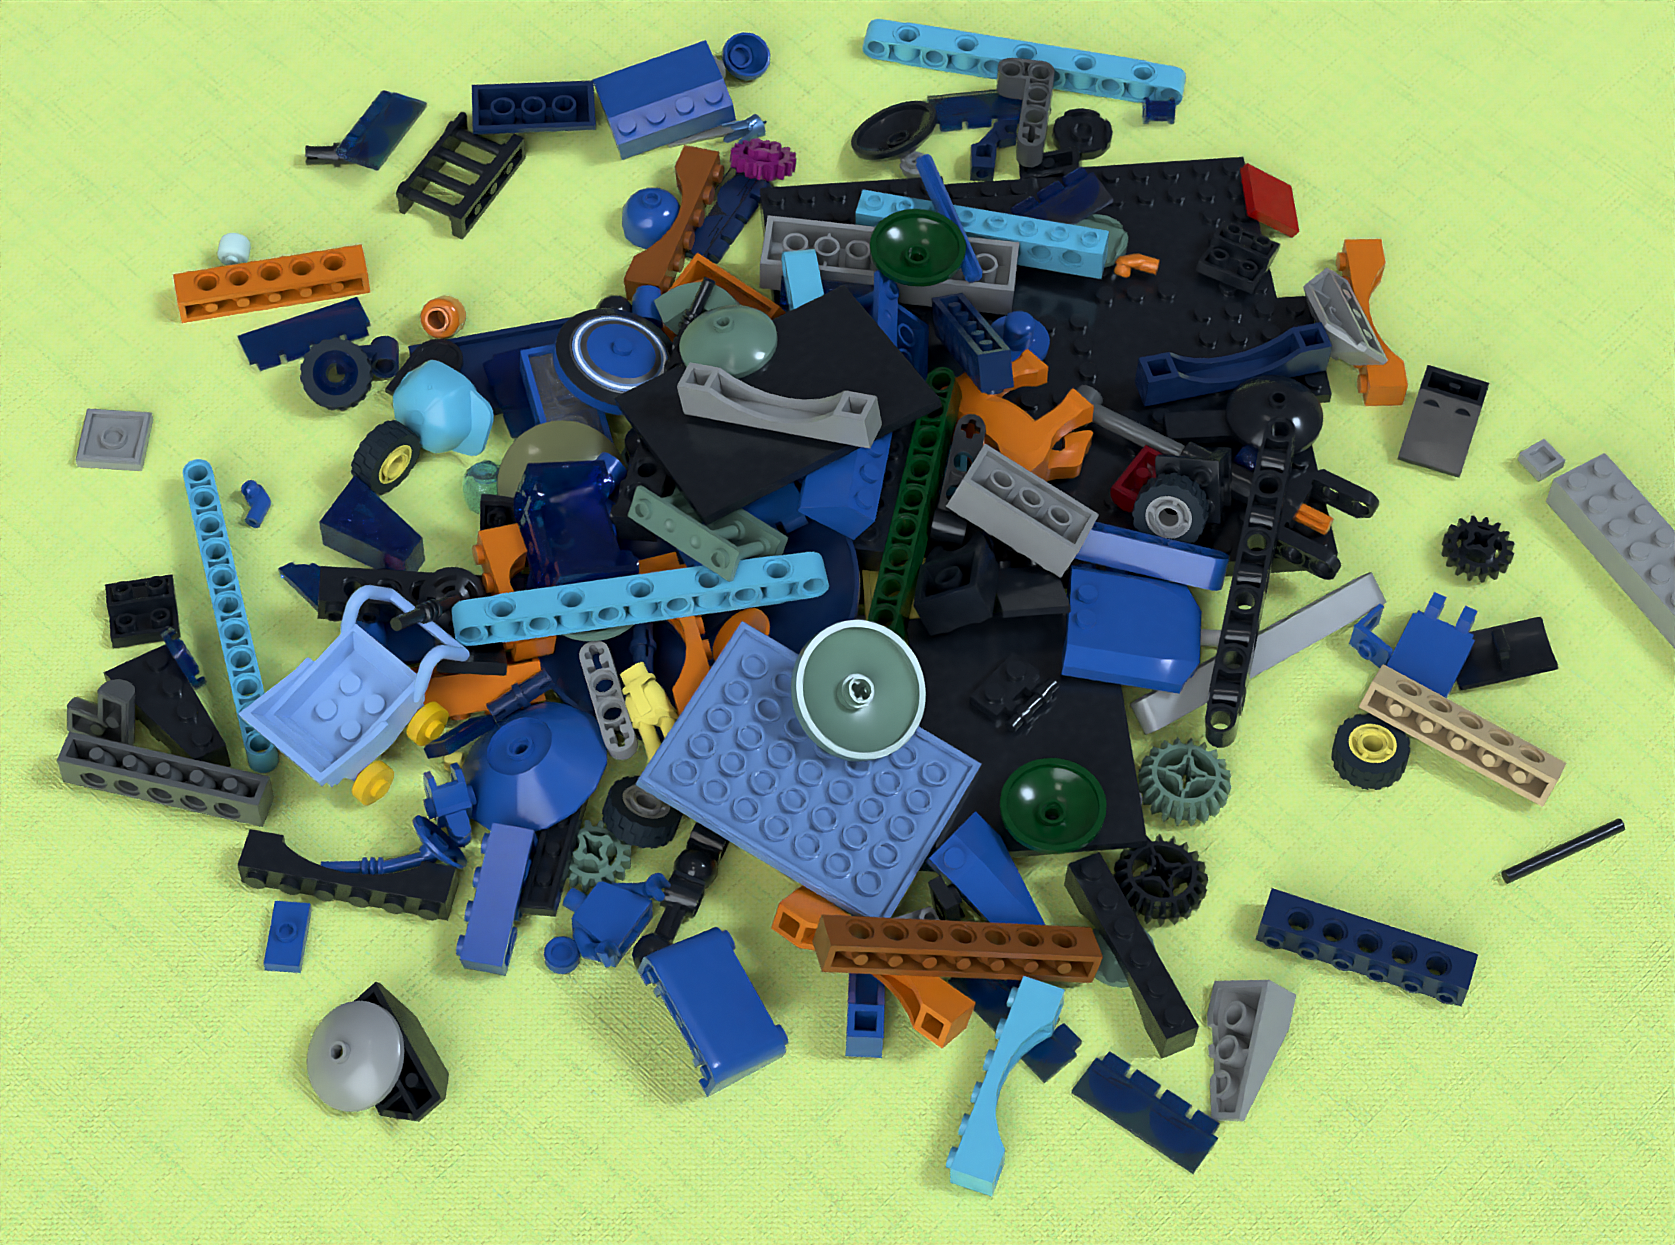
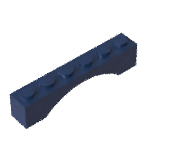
(1177, 377)

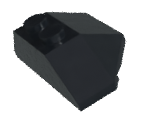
(423, 1075)

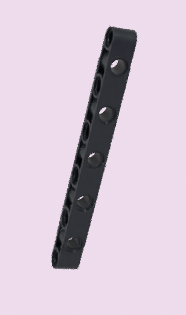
(1250, 582)

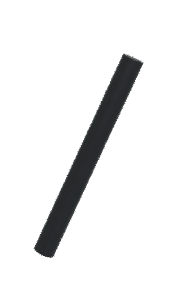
(1563, 850)

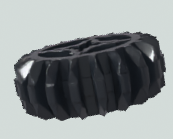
(1168, 865)

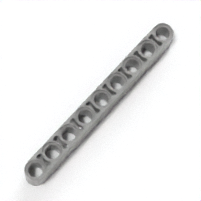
(1273, 646)

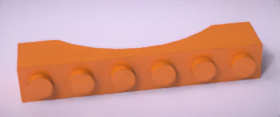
(1363, 266)
(690, 629)
(930, 1002)

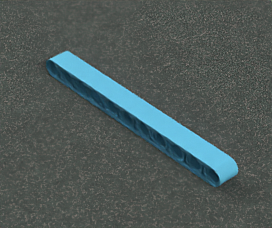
(203, 492)

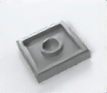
(114, 439)

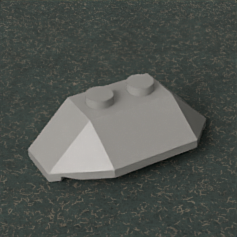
(1344, 321)

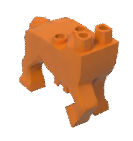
(1019, 435)

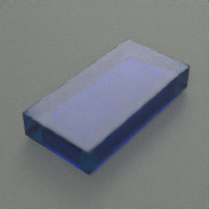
(459, 736)

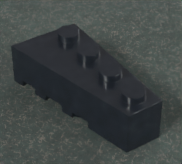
(171, 707)

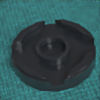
(1083, 129)

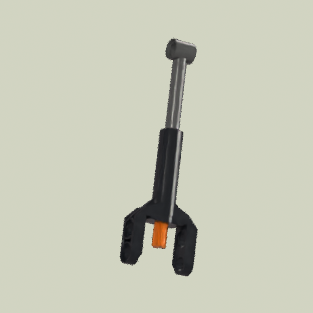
(1300, 489)

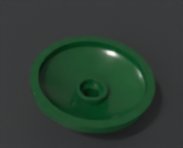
(917, 247)
(1054, 789)

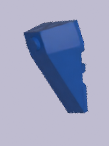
(985, 874)

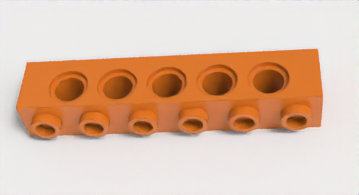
(271, 283)

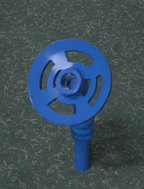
(435, 846)

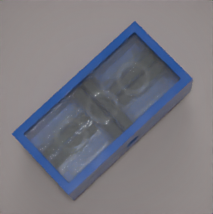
(549, 396)

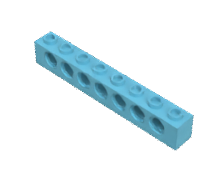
(1041, 242)

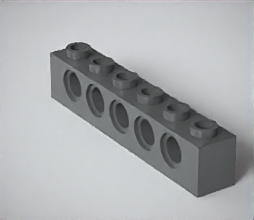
(165, 779)

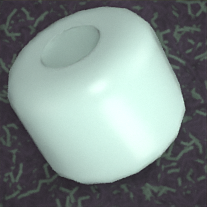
(233, 249)

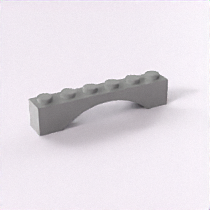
(841, 418)

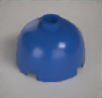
(649, 216)

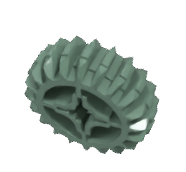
(1205, 782)

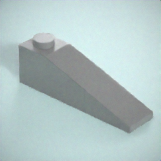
(1247, 1032)

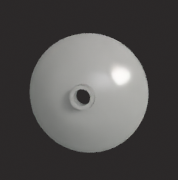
(369, 1058)

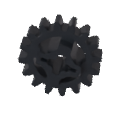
(1477, 548)

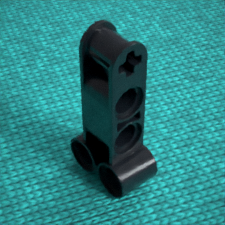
(946, 524)

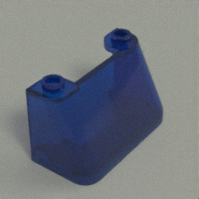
(568, 524)

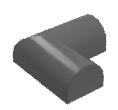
(110, 718)

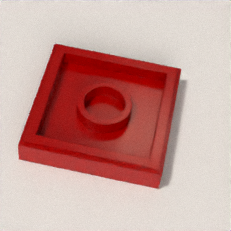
(1269, 200)

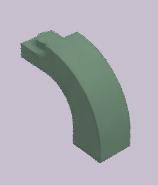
(675, 301)

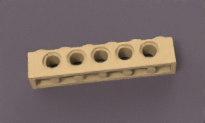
(1462, 735)

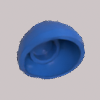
(746, 56)

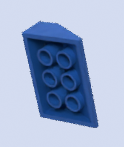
(664, 99)

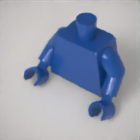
(612, 916)

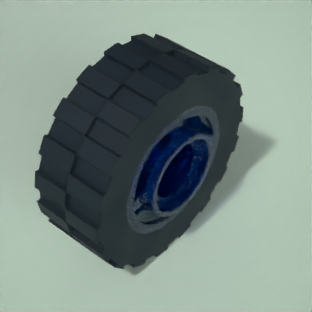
(336, 394)

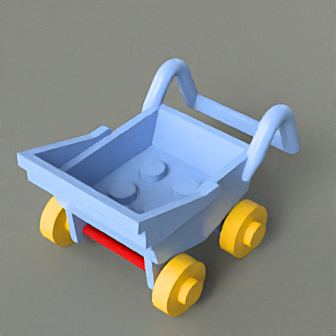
(354, 704)

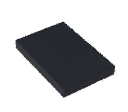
(483, 660)

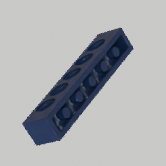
(973, 343)
(1381, 939)

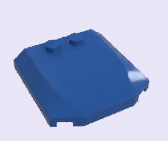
(1131, 630)

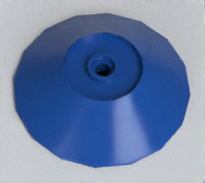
(535, 766)

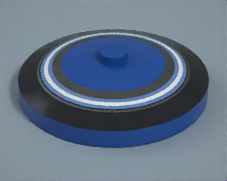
(608, 354)

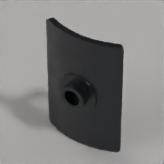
(1507, 654)

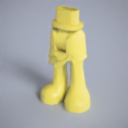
(647, 706)

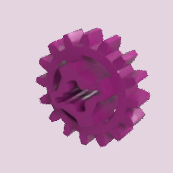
(763, 159)

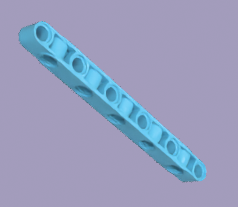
(980, 55)
(637, 599)

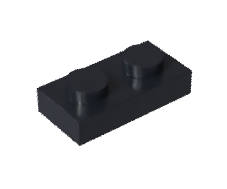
(945, 900)

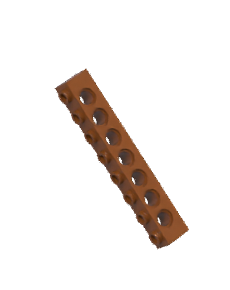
(956, 949)

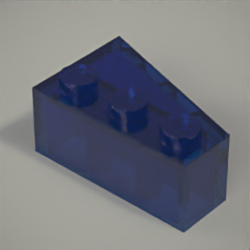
(370, 531)

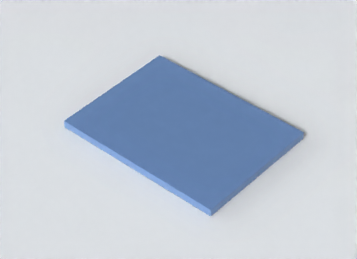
(766, 787)

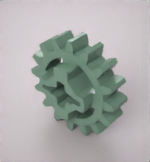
(594, 866)

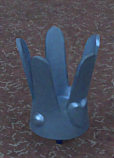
(748, 129)

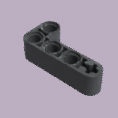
(1033, 84)

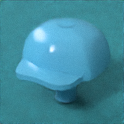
(443, 409)

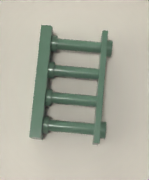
(715, 545)

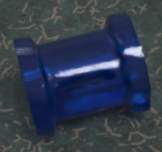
(1158, 110)

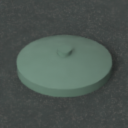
(858, 690)

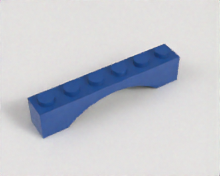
(865, 1016)

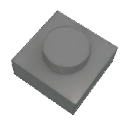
(1541, 460)

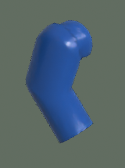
(257, 500)

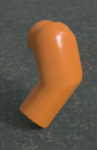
(1137, 262)

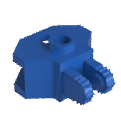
(451, 805)

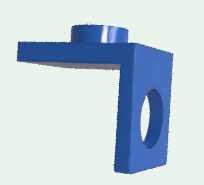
(1367, 643)

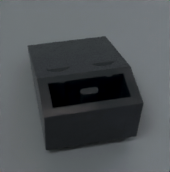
(1443, 421)

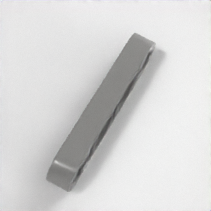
(605, 700)

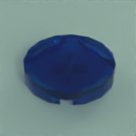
(183, 658)

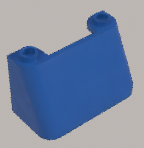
(714, 1008)

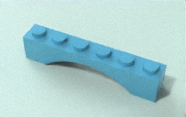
(1030, 1021)

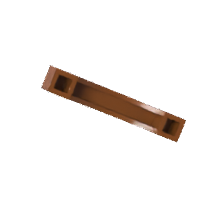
(696, 178)

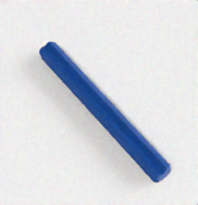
(944, 206)

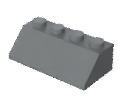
(1022, 510)

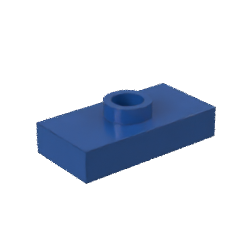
(287, 936)

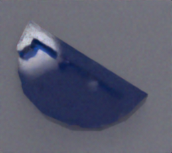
(304, 580)

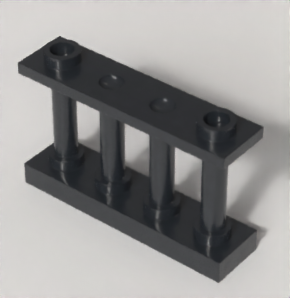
(478, 195)

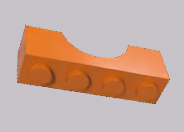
(502, 556)

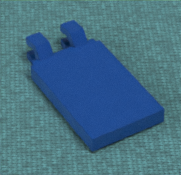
(1432, 649)

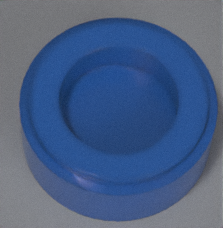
(561, 955)

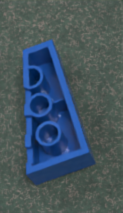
(497, 899)

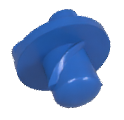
(1021, 333)

